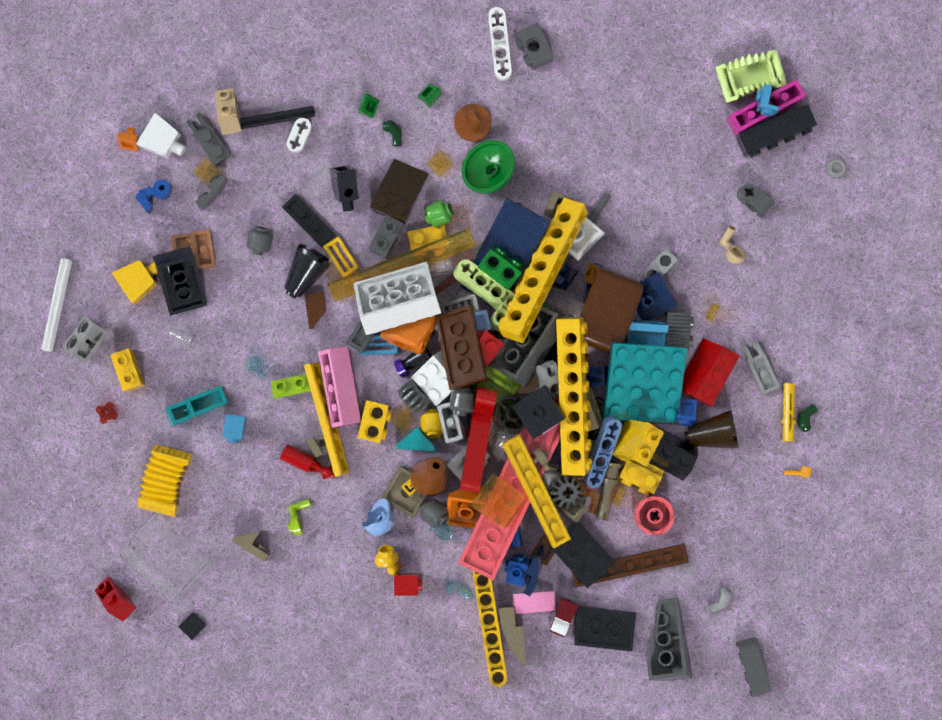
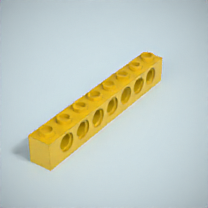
(519, 329)
(571, 464)

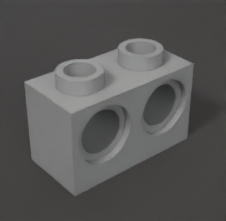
(85, 339)

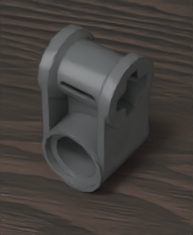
(756, 201)

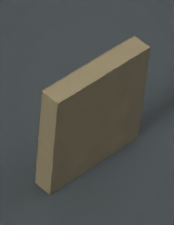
(399, 498)

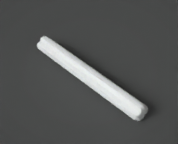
(56, 305)

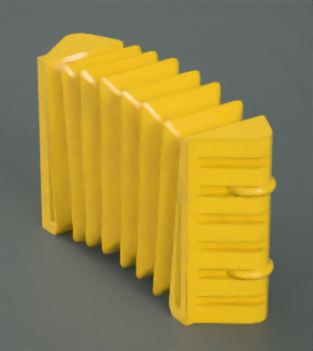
(162, 480)

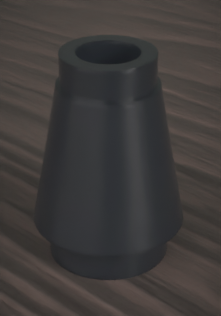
(415, 360)

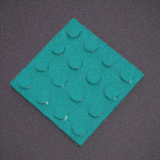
(644, 382)

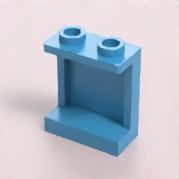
(647, 332)

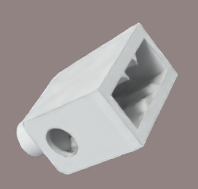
(161, 138)

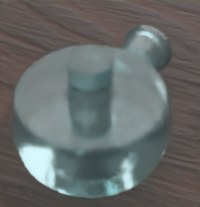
(255, 365)
(443, 532)

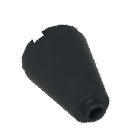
(305, 270)

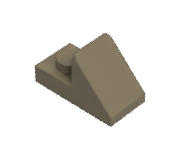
(247, 542)

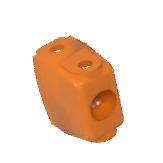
(412, 335)

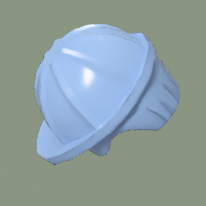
(379, 519)

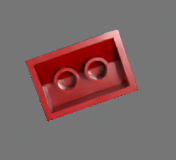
(708, 372)

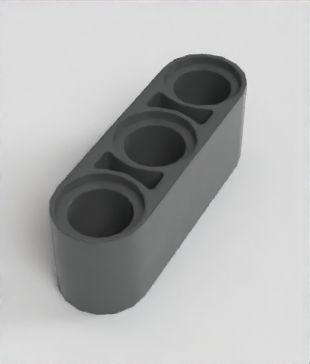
(754, 667)

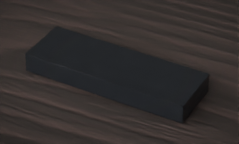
(308, 221)

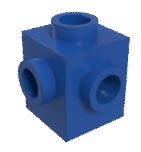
(516, 570)

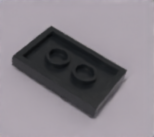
(583, 555)
(605, 628)

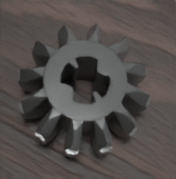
(413, 396)
(571, 496)

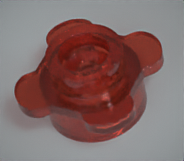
(111, 415)

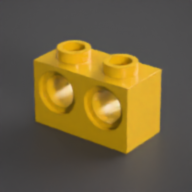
(127, 370)
(369, 421)

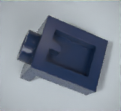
(597, 376)

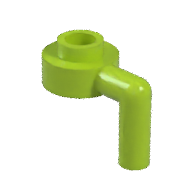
(295, 524)

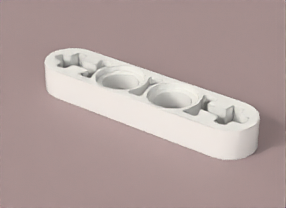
(499, 44)

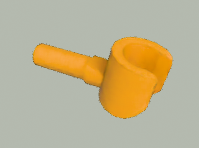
(805, 472)

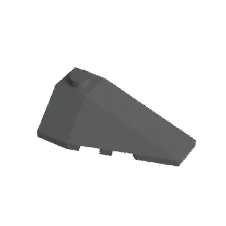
(669, 649)

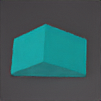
(416, 441)

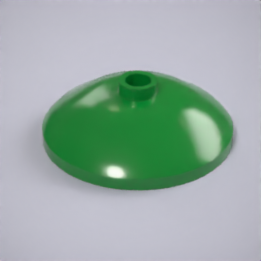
(485, 159)

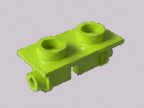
(290, 386)

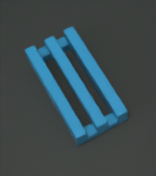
(377, 352)

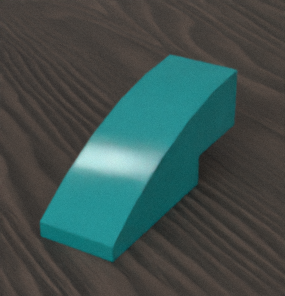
(195, 406)

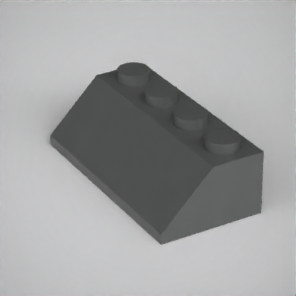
(519, 360)

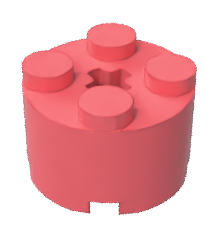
(664, 515)

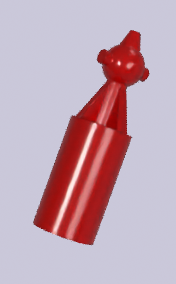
(305, 462)

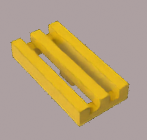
(332, 243)

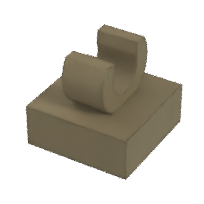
(315, 447)

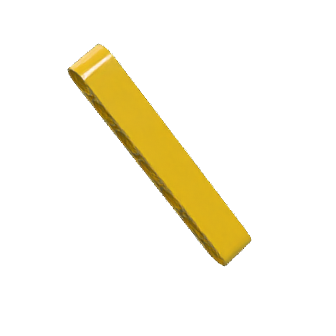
(493, 627)

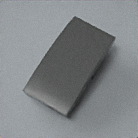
(216, 187)

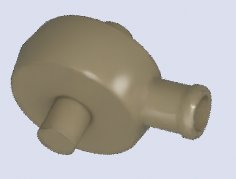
(540, 457)

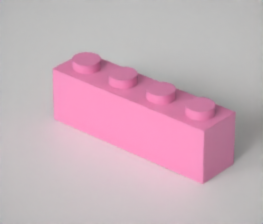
(339, 386)

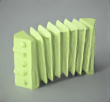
(750, 74)

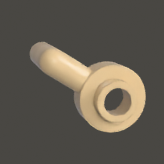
(734, 253)

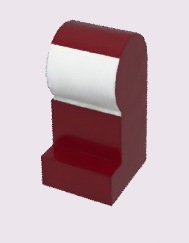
(563, 617)

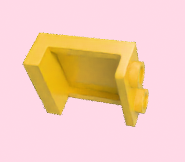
(637, 442)

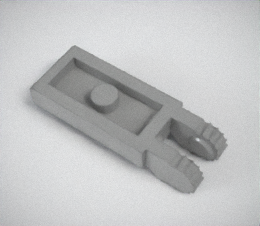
(761, 369)

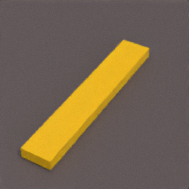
(331, 435)
(536, 491)

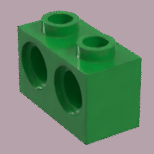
(497, 271)

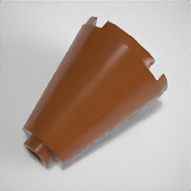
(429, 476)

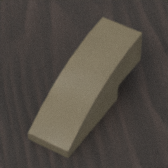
(513, 633)

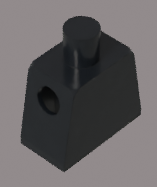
(344, 178)

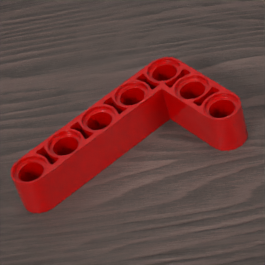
(478, 440)

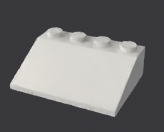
(396, 298)

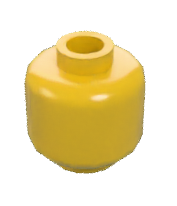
(431, 424)

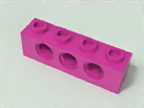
(782, 97)

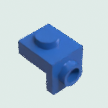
(687, 412)

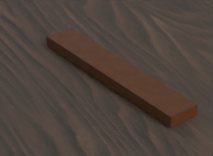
(642, 563)

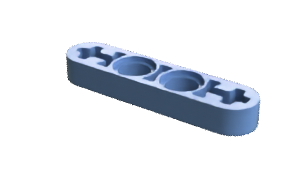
(606, 452)

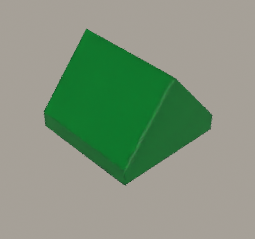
(430, 95)
(368, 105)

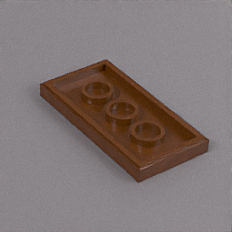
(461, 347)

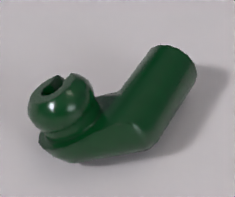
(391, 127)
(804, 418)

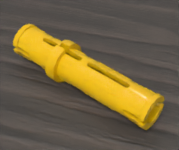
(788, 412)

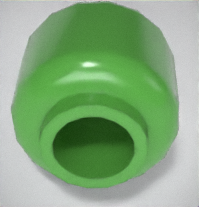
(438, 213)

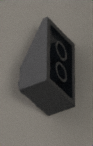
(180, 280)

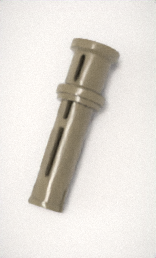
(609, 483)

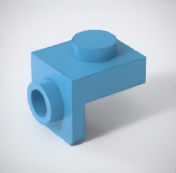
(763, 97)

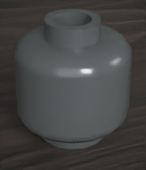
(259, 240)
(462, 401)
(434, 513)

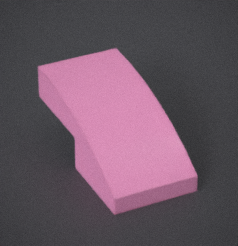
(537, 602)

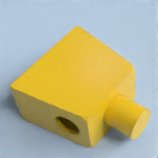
(136, 280)

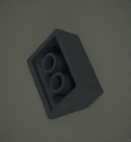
(674, 455)

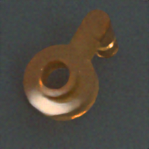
(591, 493)

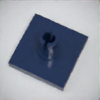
(655, 297)

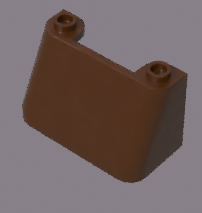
(608, 307)

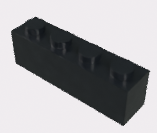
(775, 131)

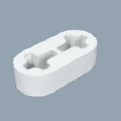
(295, 133)

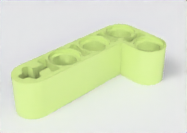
(484, 290)

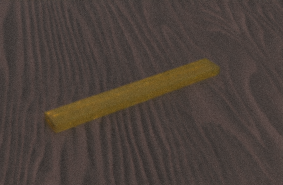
(427, 253)

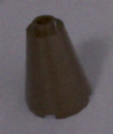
(713, 432)

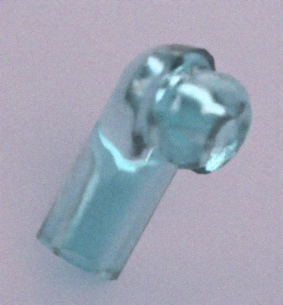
(460, 589)

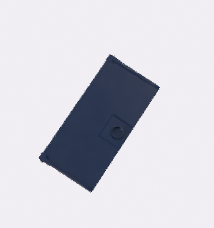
(516, 232)

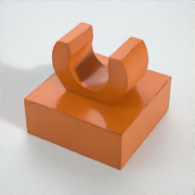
(128, 140)

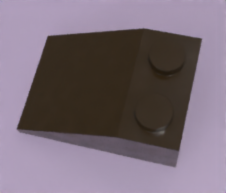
(399, 191)

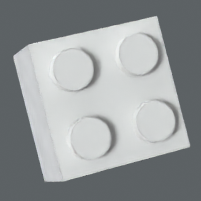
(433, 379)

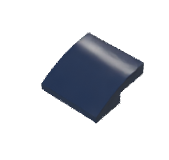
(534, 570)

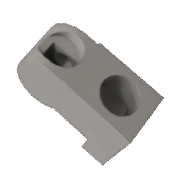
(661, 263)
(548, 376)

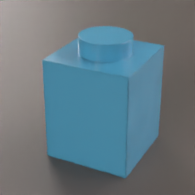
(234, 428)

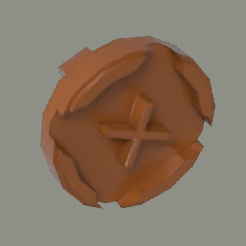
(472, 122)

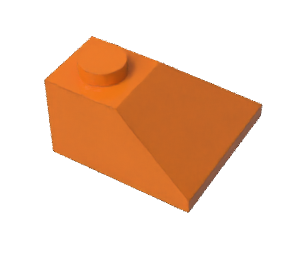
(460, 509)

